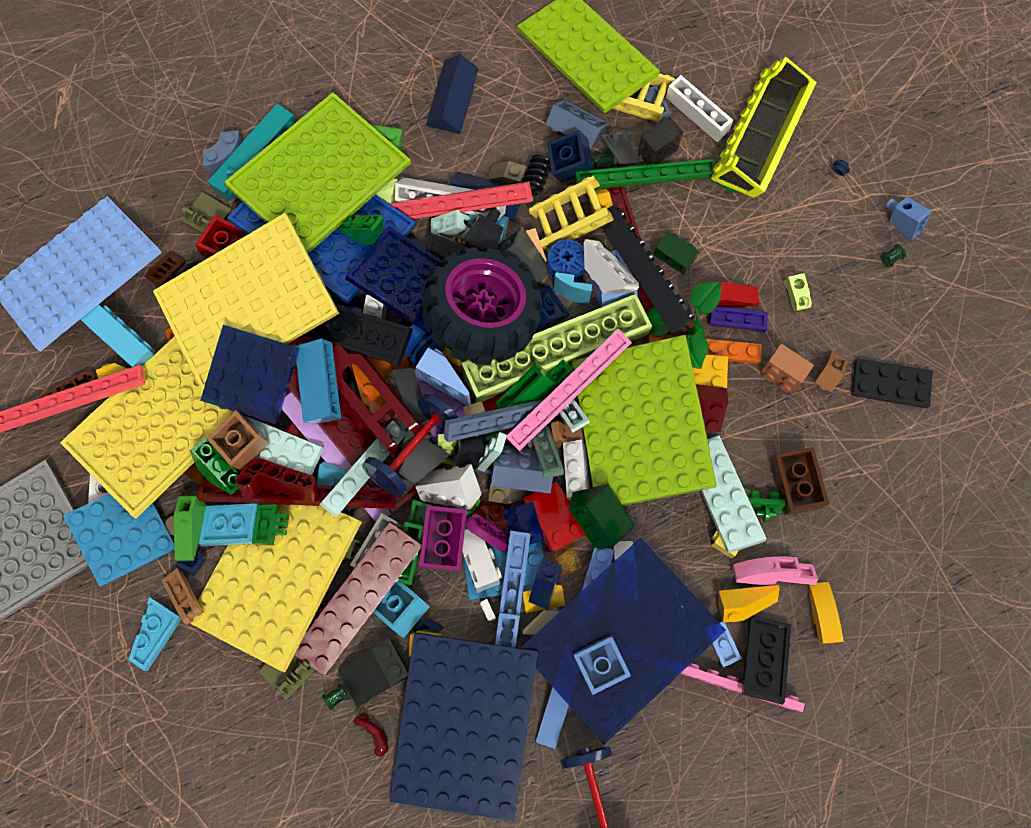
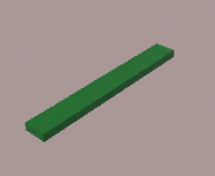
(649, 173)

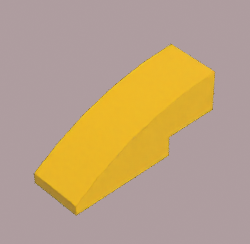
(825, 613)

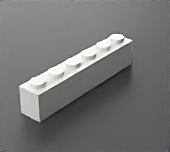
(413, 189)

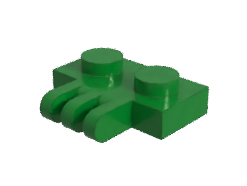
(268, 524)

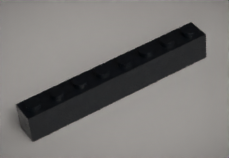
(648, 274)

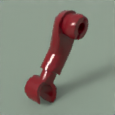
(377, 733)

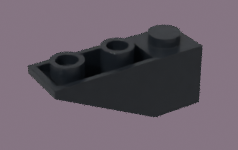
(468, 451)

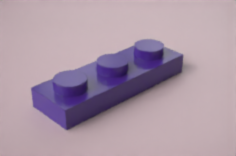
(739, 319)

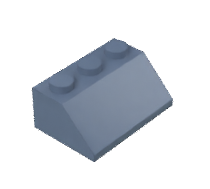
(569, 117)

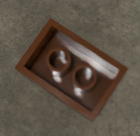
(799, 481)

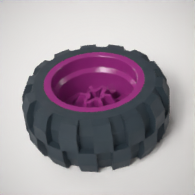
(498, 281)

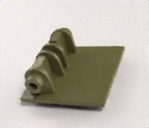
(203, 211)
(287, 682)

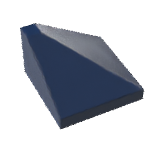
(428, 625)

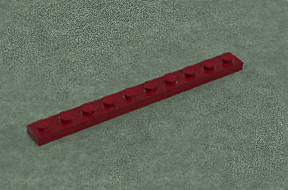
(365, 498)

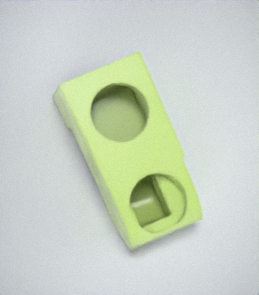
(798, 292)

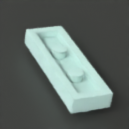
(492, 451)

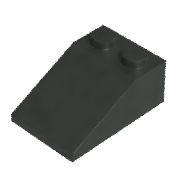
(374, 672)

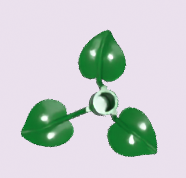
(704, 298)

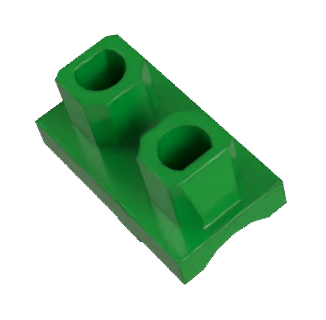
(766, 507)

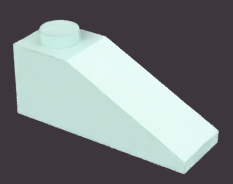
(573, 416)

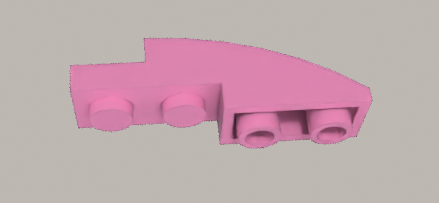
(773, 569)

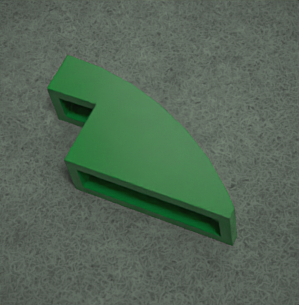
(535, 384)
(415, 528)

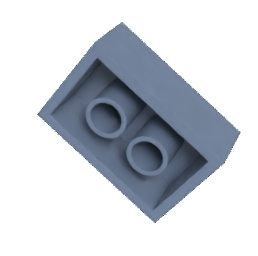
(519, 471)

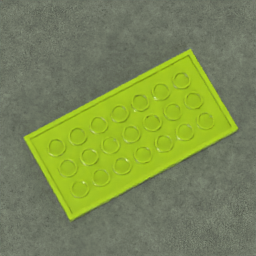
(588, 52)

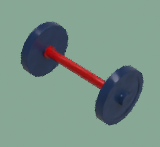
(384, 476)
(585, 758)

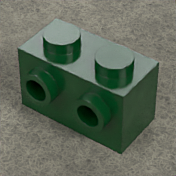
(676, 252)

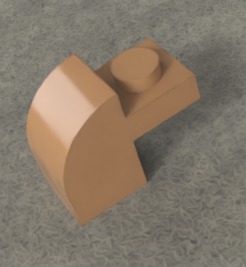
(562, 434)

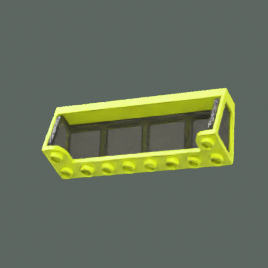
(764, 128)

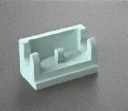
(449, 224)

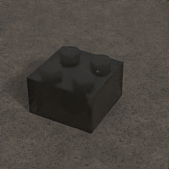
(660, 141)

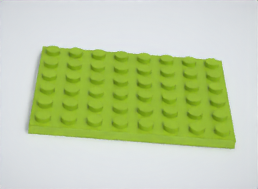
(319, 171)
(647, 424)

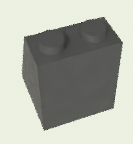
(523, 249)
(419, 462)

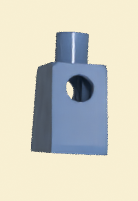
(908, 216)

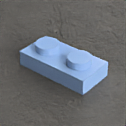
(725, 648)

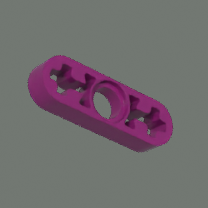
(488, 532)

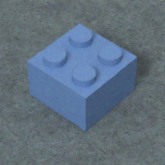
(601, 664)

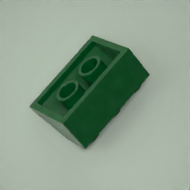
(600, 515)

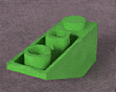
(187, 527)

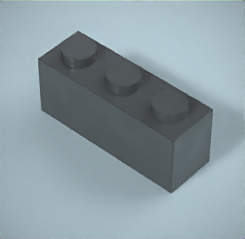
(407, 388)

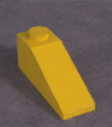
(745, 602)

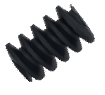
(537, 173)

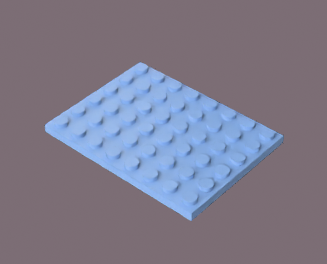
(75, 272)

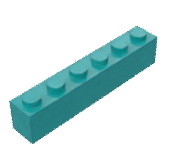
(268, 130)

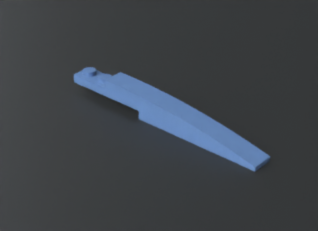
(512, 588)
(556, 705)

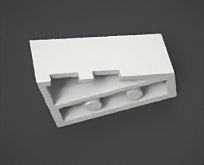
(450, 487)

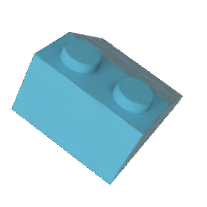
(401, 609)

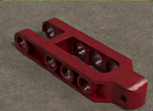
(393, 404)

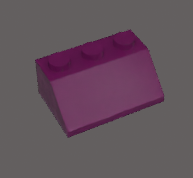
(443, 538)

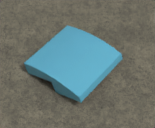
(571, 290)

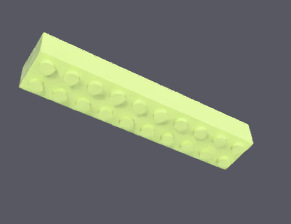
(565, 341)

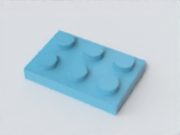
(228, 524)

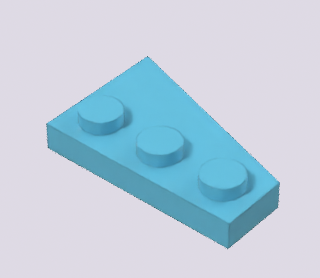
(154, 633)

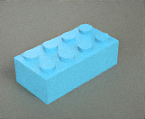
(118, 336)

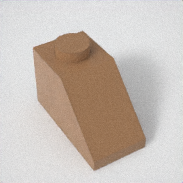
(831, 372)

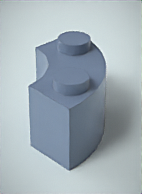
(221, 151)

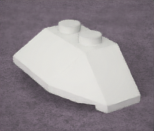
(607, 269)

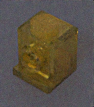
(569, 562)

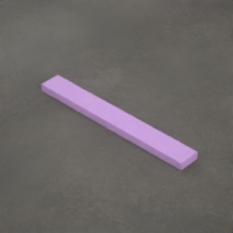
(315, 435)

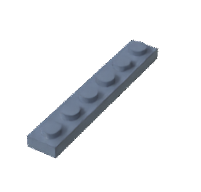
(487, 421)

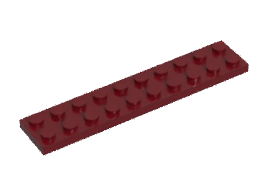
(349, 433)

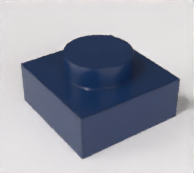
(192, 567)

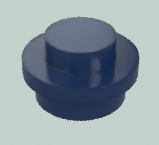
(840, 167)

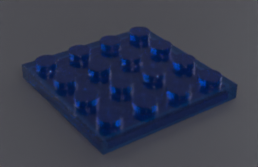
(250, 374)

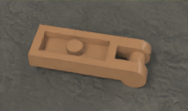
(182, 596)

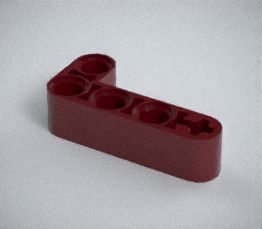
(264, 473)

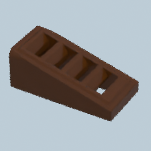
(161, 265)

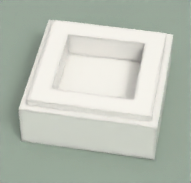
(487, 610)

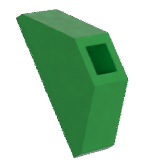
(363, 228)
(214, 466)

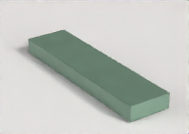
(547, 454)

